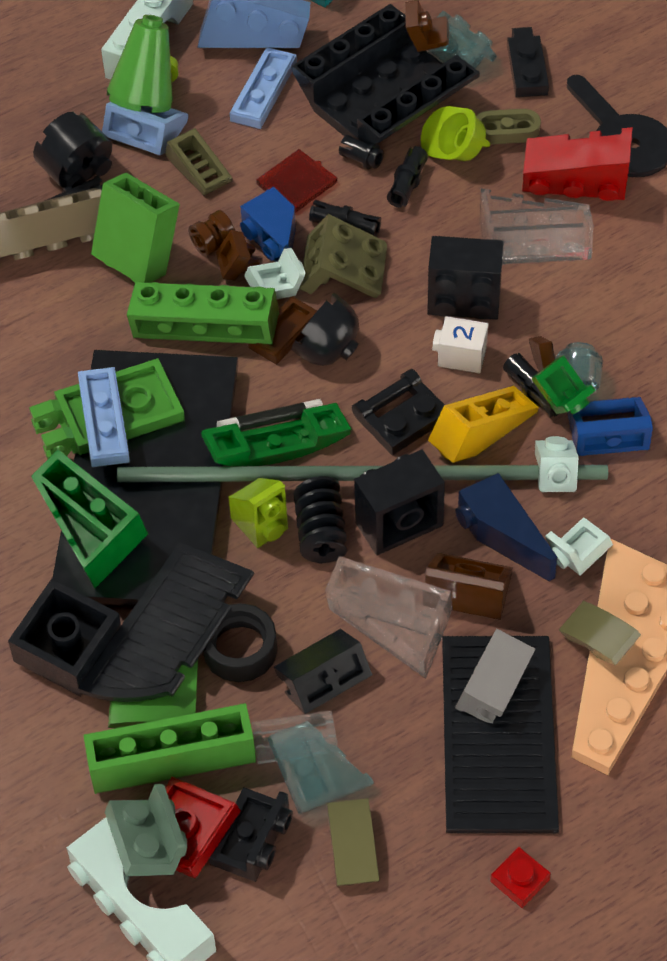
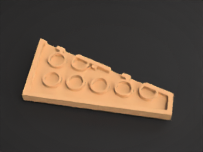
(620, 693)

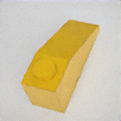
(479, 421)

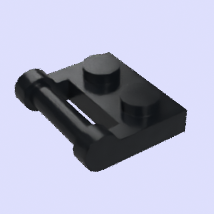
(404, 422)

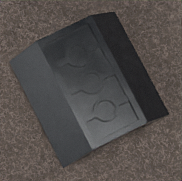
(376, 80)

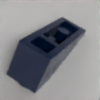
(504, 526)

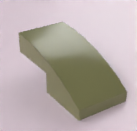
(599, 632)
(353, 842)

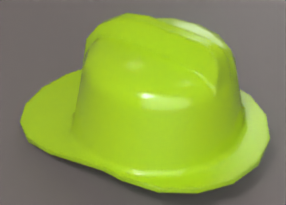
(453, 134)

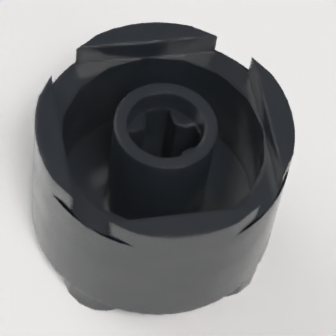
(73, 150)

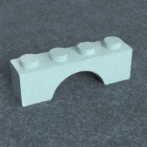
(166, 9)
(164, 933)

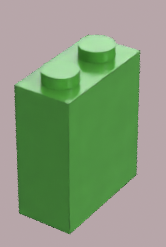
(134, 228)

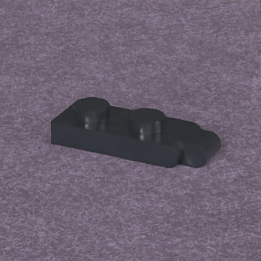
(527, 63)

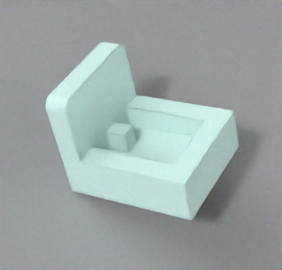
(282, 275)
(557, 464)
(579, 546)

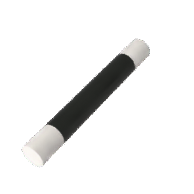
(270, 416)

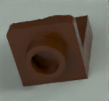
(423, 30)

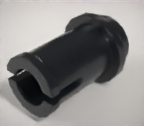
(368, 154)

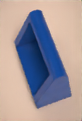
(611, 434)

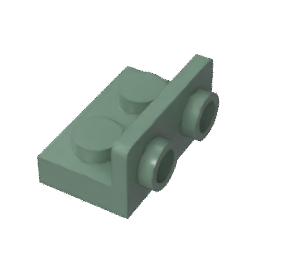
(147, 834)

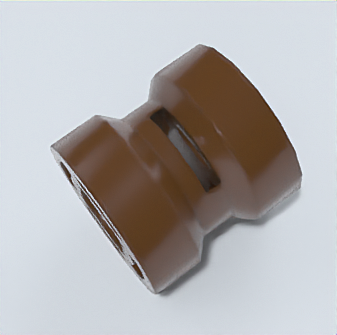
(211, 233)

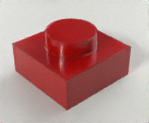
(520, 877)

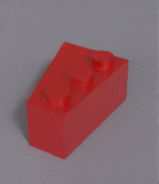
(578, 166)

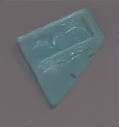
(313, 768)

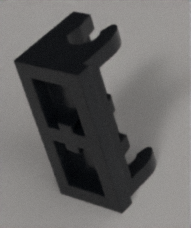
(324, 670)

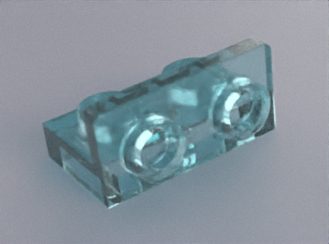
(464, 43)

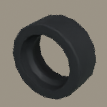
(248, 667)

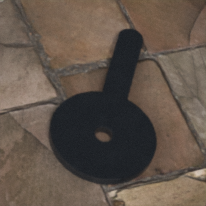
(646, 131)

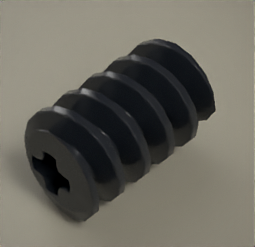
(320, 519)

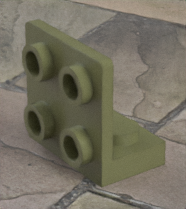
(344, 254)

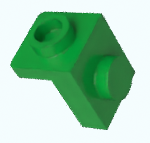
(563, 387)

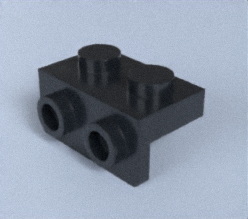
(251, 837)

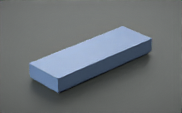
(263, 88)
(103, 417)

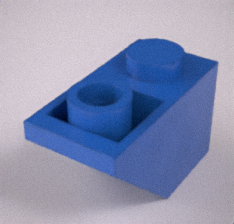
(269, 222)

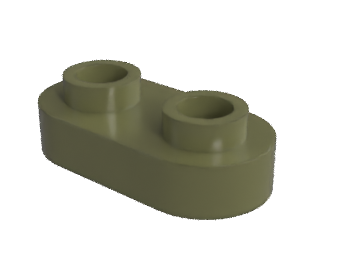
(510, 125)

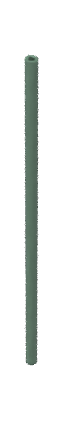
(341, 473)

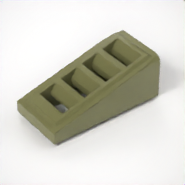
(193, 141)

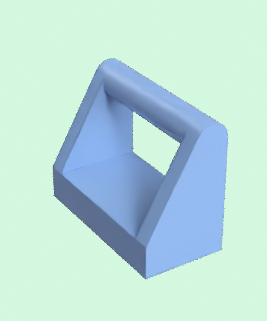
(143, 128)

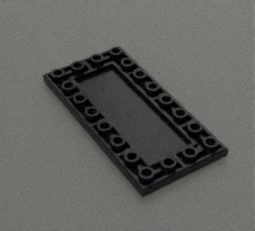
(168, 509)

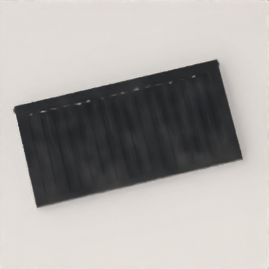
(505, 770)

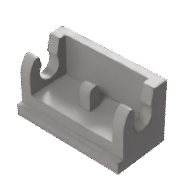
(495, 677)

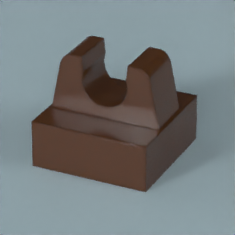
(235, 255)

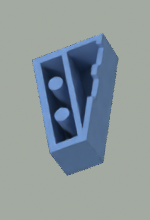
(254, 24)

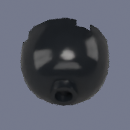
(329, 333)

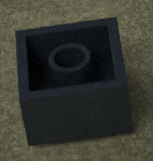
(465, 277)
(399, 501)
(63, 635)

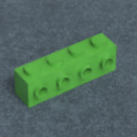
(203, 313)
(170, 748)

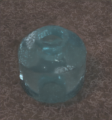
(585, 362)

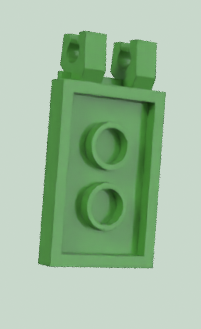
(145, 403)

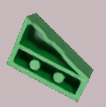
(90, 516)

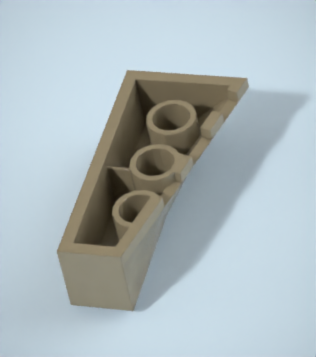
(49, 223)

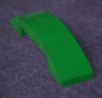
(278, 442)

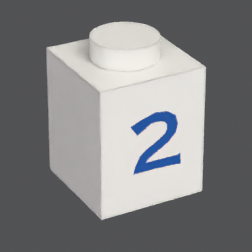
(461, 344)

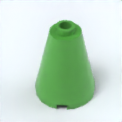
(144, 68)

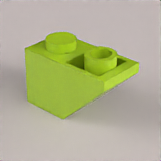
(260, 510)

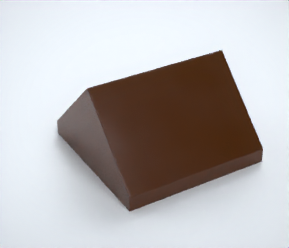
(474, 585)

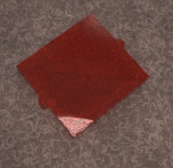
(298, 179)

